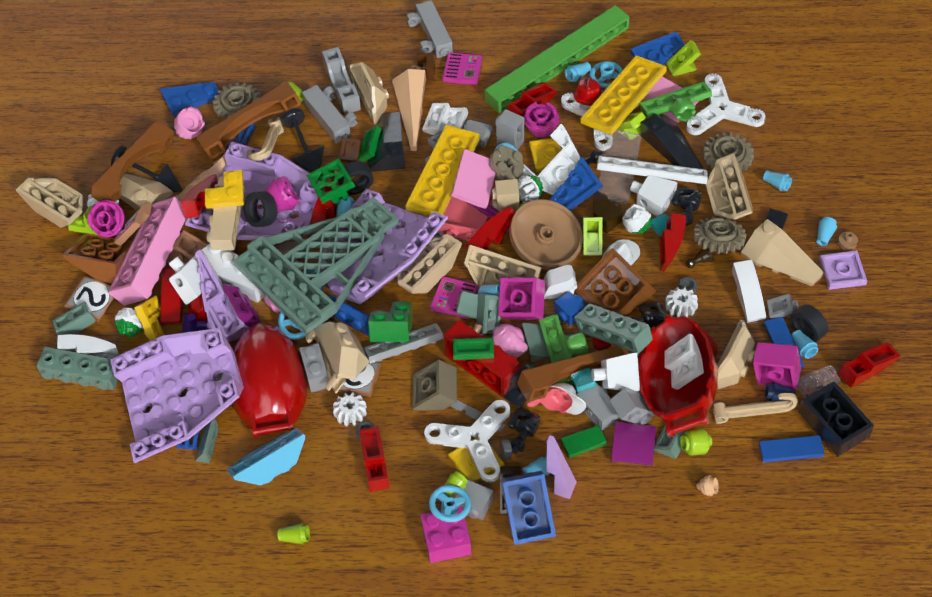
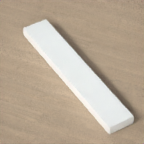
(652, 169)

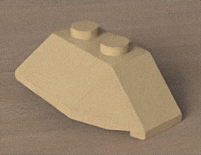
(369, 89)
(728, 189)
(52, 199)
(430, 265)
(490, 267)
(342, 349)
(736, 357)

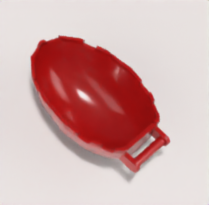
(271, 380)
(689, 404)

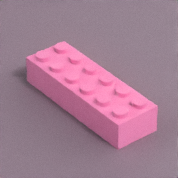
(148, 252)

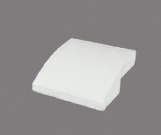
(442, 115)
(684, 361)

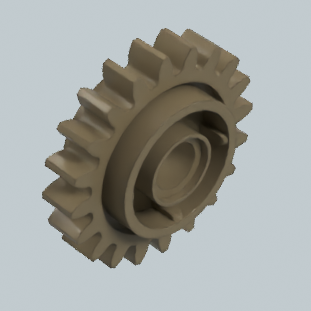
(234, 99)
(727, 145)
(719, 235)

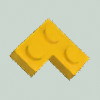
(230, 195)
(147, 313)

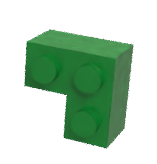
(392, 325)

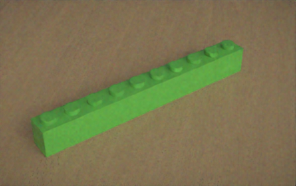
(557, 58)

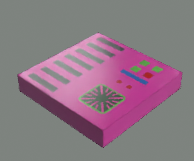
(462, 68)
(447, 294)

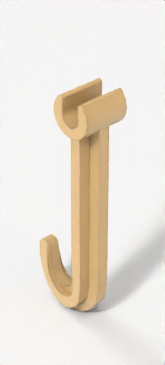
(275, 129)
(334, 381)
(723, 413)

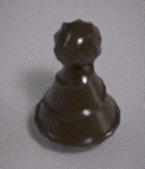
(702, 257)

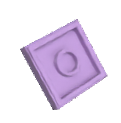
(843, 270)

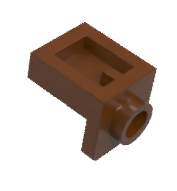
(427, 61)
(350, 149)

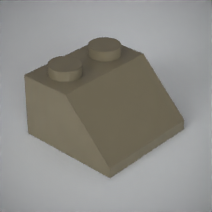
(434, 387)

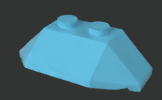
(269, 459)

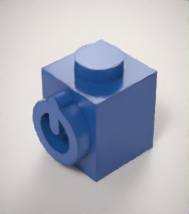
(568, 307)

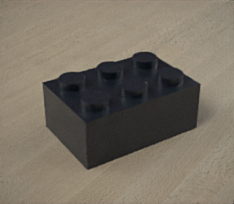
(836, 418)

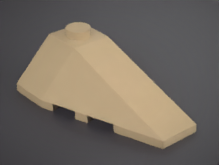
(139, 191)
(777, 251)

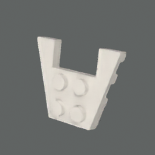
(558, 169)

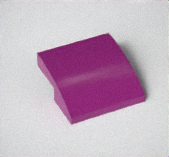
(241, 305)
(633, 443)

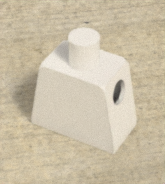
(654, 194)
(186, 279)
(618, 373)

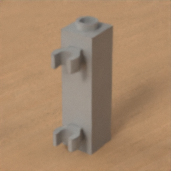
(434, 29)
(326, 114)

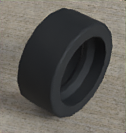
(361, 184)
(269, 207)
(810, 322)

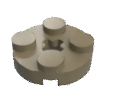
(514, 160)

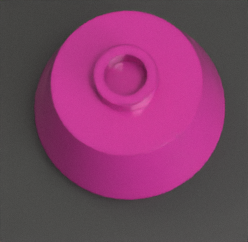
(541, 119)
(283, 194)
(106, 218)

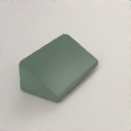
(467, 304)
(488, 313)
(74, 320)
(535, 340)
(207, 442)
(669, 445)

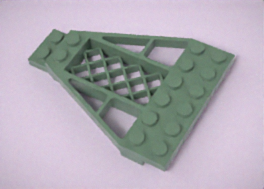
(298, 292)

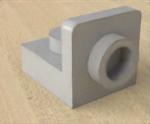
(782, 306)

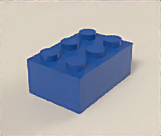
(528, 507)

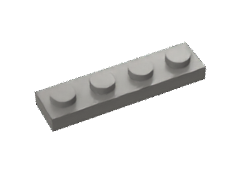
(418, 338)

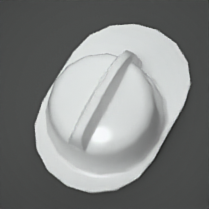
(627, 249)

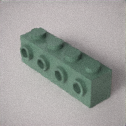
(613, 328)
(77, 368)

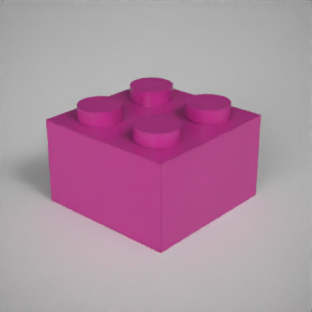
(521, 298)
(777, 364)
(445, 539)

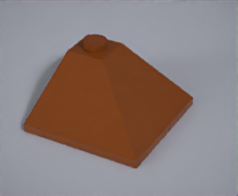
(98, 256)
(615, 285)

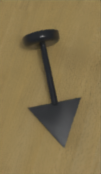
(311, 159)
(165, 177)

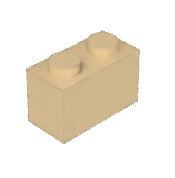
(506, 194)

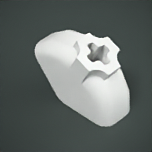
(559, 282)

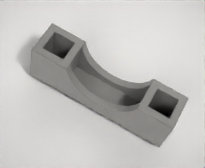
(337, 73)

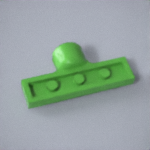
(678, 102)
(561, 345)

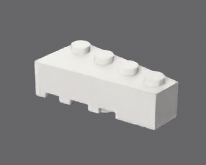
(223, 265)

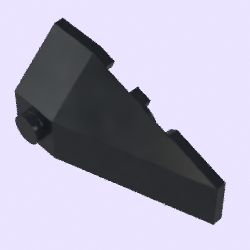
(669, 141)
(390, 146)

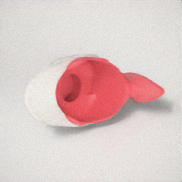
(561, 398)

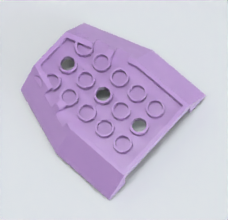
(256, 178)
(399, 249)
(158, 375)

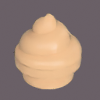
(708, 485)

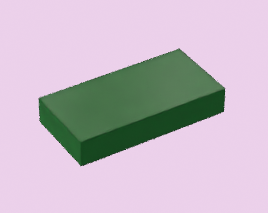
(369, 144)
(473, 348)
(583, 441)

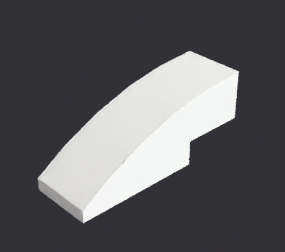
(749, 290)
(87, 345)

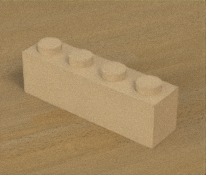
(224, 225)

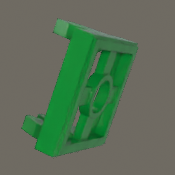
(328, 171)

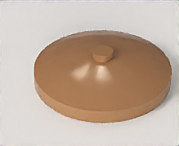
(545, 234)

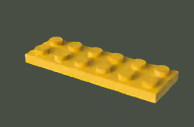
(623, 95)
(439, 175)

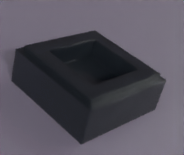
(777, 217)

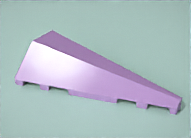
(216, 302)
(556, 464)

